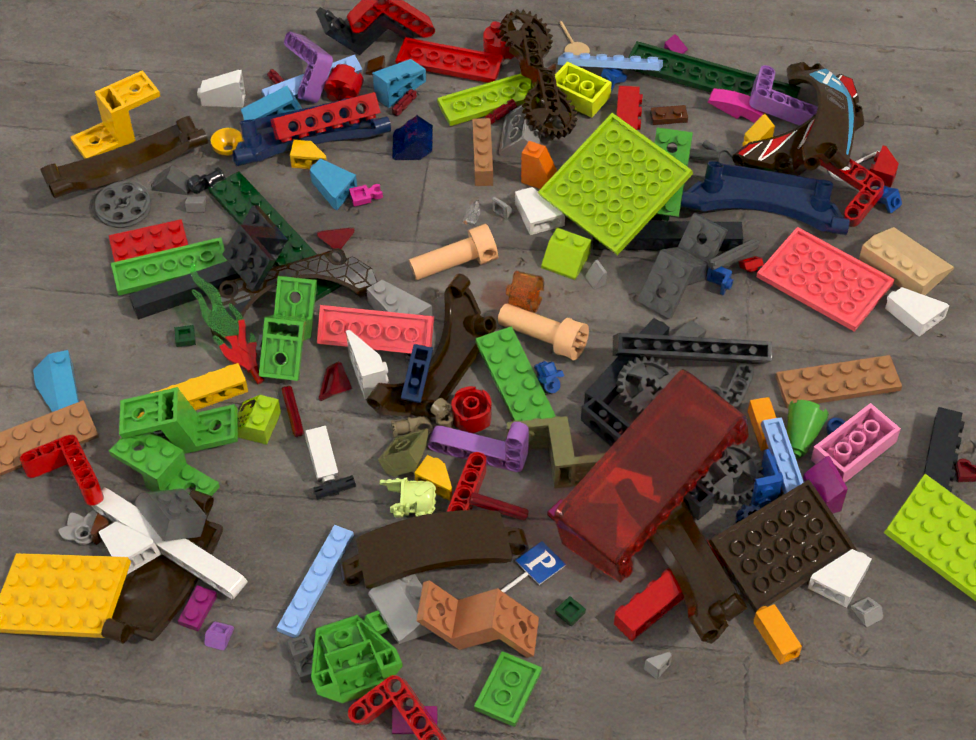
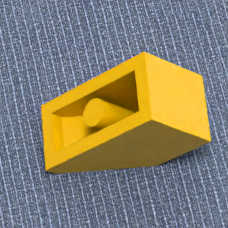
(762, 129)
(305, 154)
(435, 471)

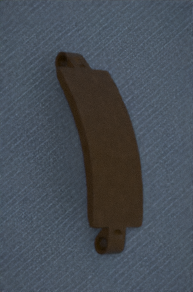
(431, 544)
(158, 588)

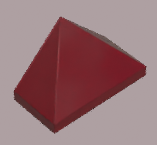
(336, 237)
(334, 381)

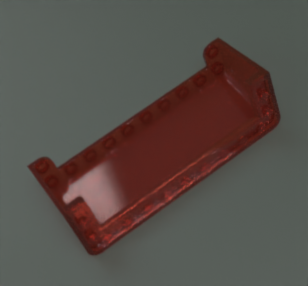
(648, 473)

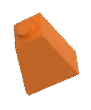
(536, 165)

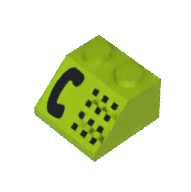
(258, 418)

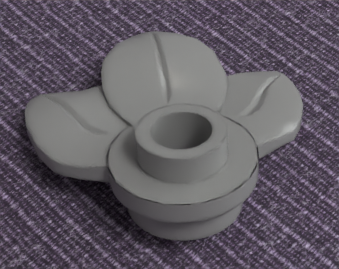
(78, 527)

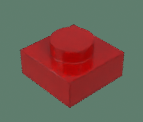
(751, 264)

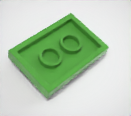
(508, 689)

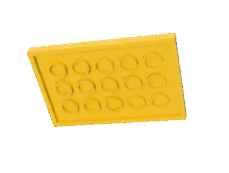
(61, 594)

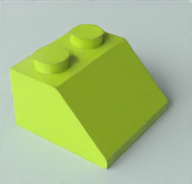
(566, 253)

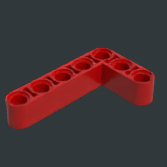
(368, 10)
(864, 187)
(60, 453)
(464, 488)
(399, 699)

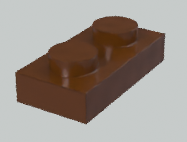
(669, 115)

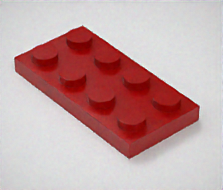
(148, 240)

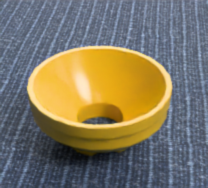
(225, 137)

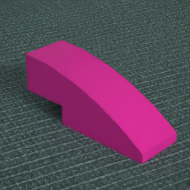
(734, 104)

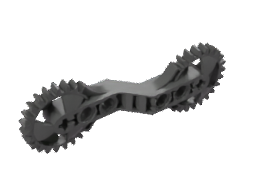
(649, 387)

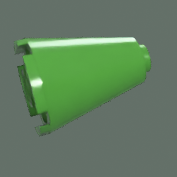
(804, 425)

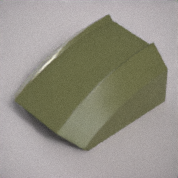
(404, 453)

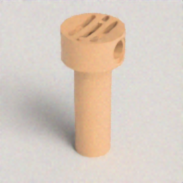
(478, 246)
(566, 337)

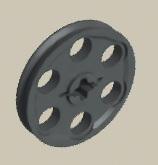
(127, 201)

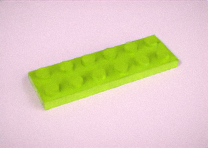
(483, 99)

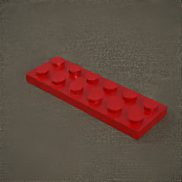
(451, 60)

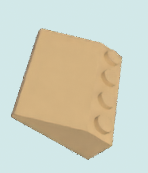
(904, 261)

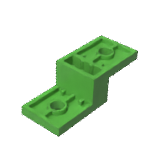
(161, 464)

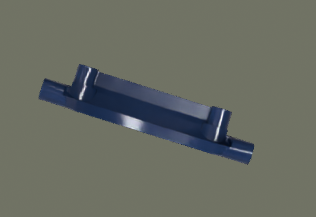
(261, 143)
(767, 191)

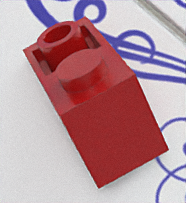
(885, 166)

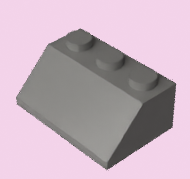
(516, 134)
(399, 607)

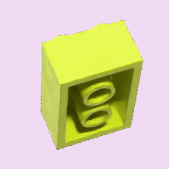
(583, 88)

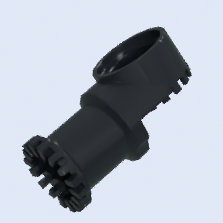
(205, 180)

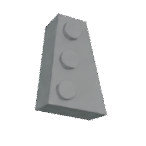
(389, 298)

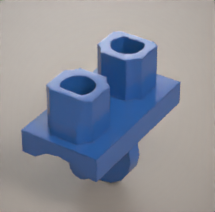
(548, 376)

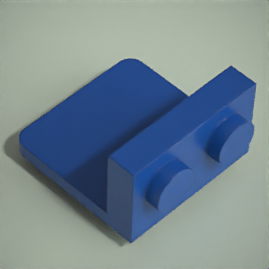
(769, 487)

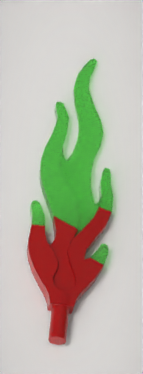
(227, 327)

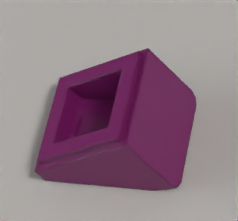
(675, 44)

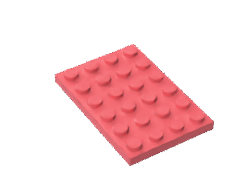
(825, 278)

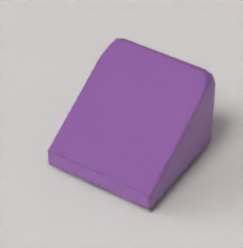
(218, 635)

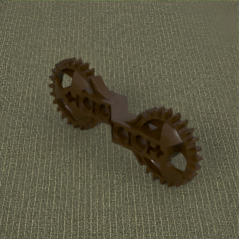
(545, 99)

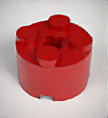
(492, 41)
(343, 83)
(471, 409)

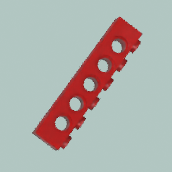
(368, 102)

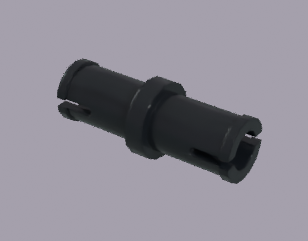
(334, 487)

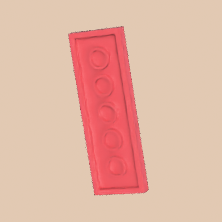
(376, 328)

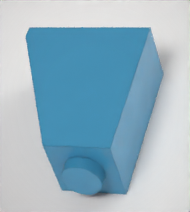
(332, 182)

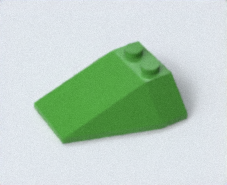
(351, 659)

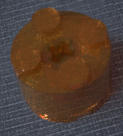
(525, 291)

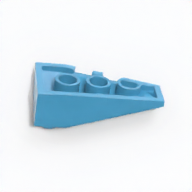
(56, 380)

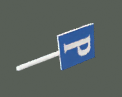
(538, 563)

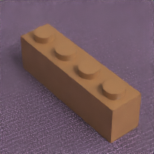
(482, 152)

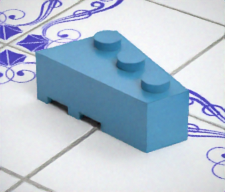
(396, 80)
(274, 103)

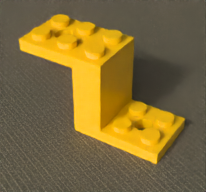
(114, 103)

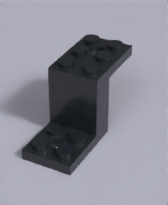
(359, 42)
(255, 247)

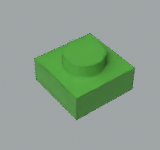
(376, 622)

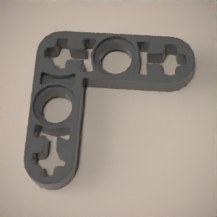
(730, 392)

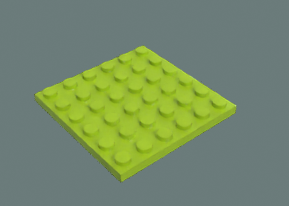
(615, 183)

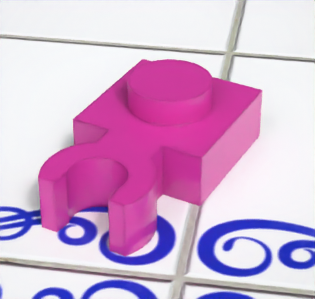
(363, 195)

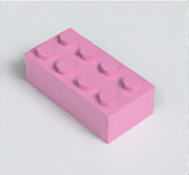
(857, 441)

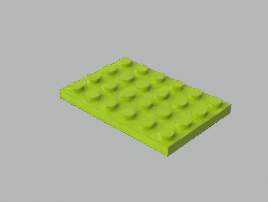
(939, 533)

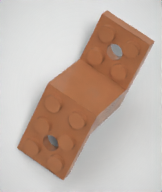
(478, 619)

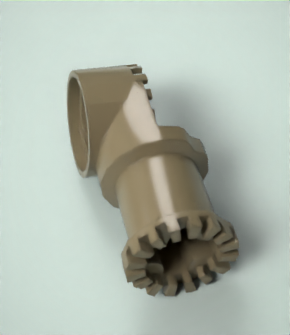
(442, 413)
(410, 425)

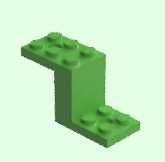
(683, 141)
(288, 328)
(178, 420)

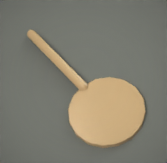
(574, 47)

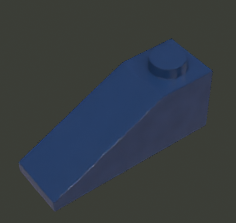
(417, 373)

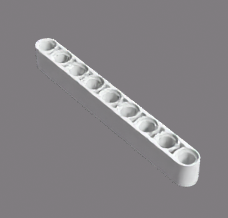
(179, 551)

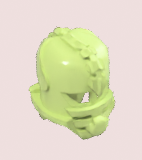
(415, 497)

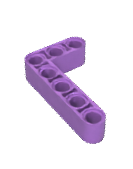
(317, 69)
(777, 103)
(500, 454)

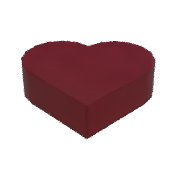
(965, 471)

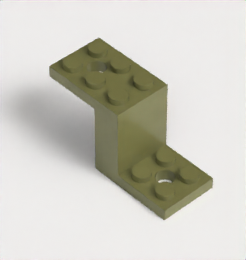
(556, 436)

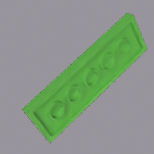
(158, 267)
(514, 376)

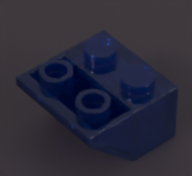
(413, 140)

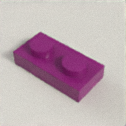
(197, 608)

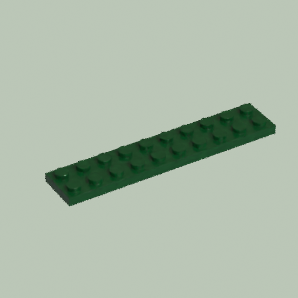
(702, 73)
(239, 196)

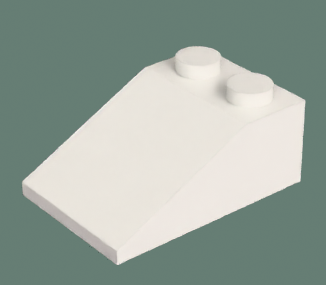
(366, 364)

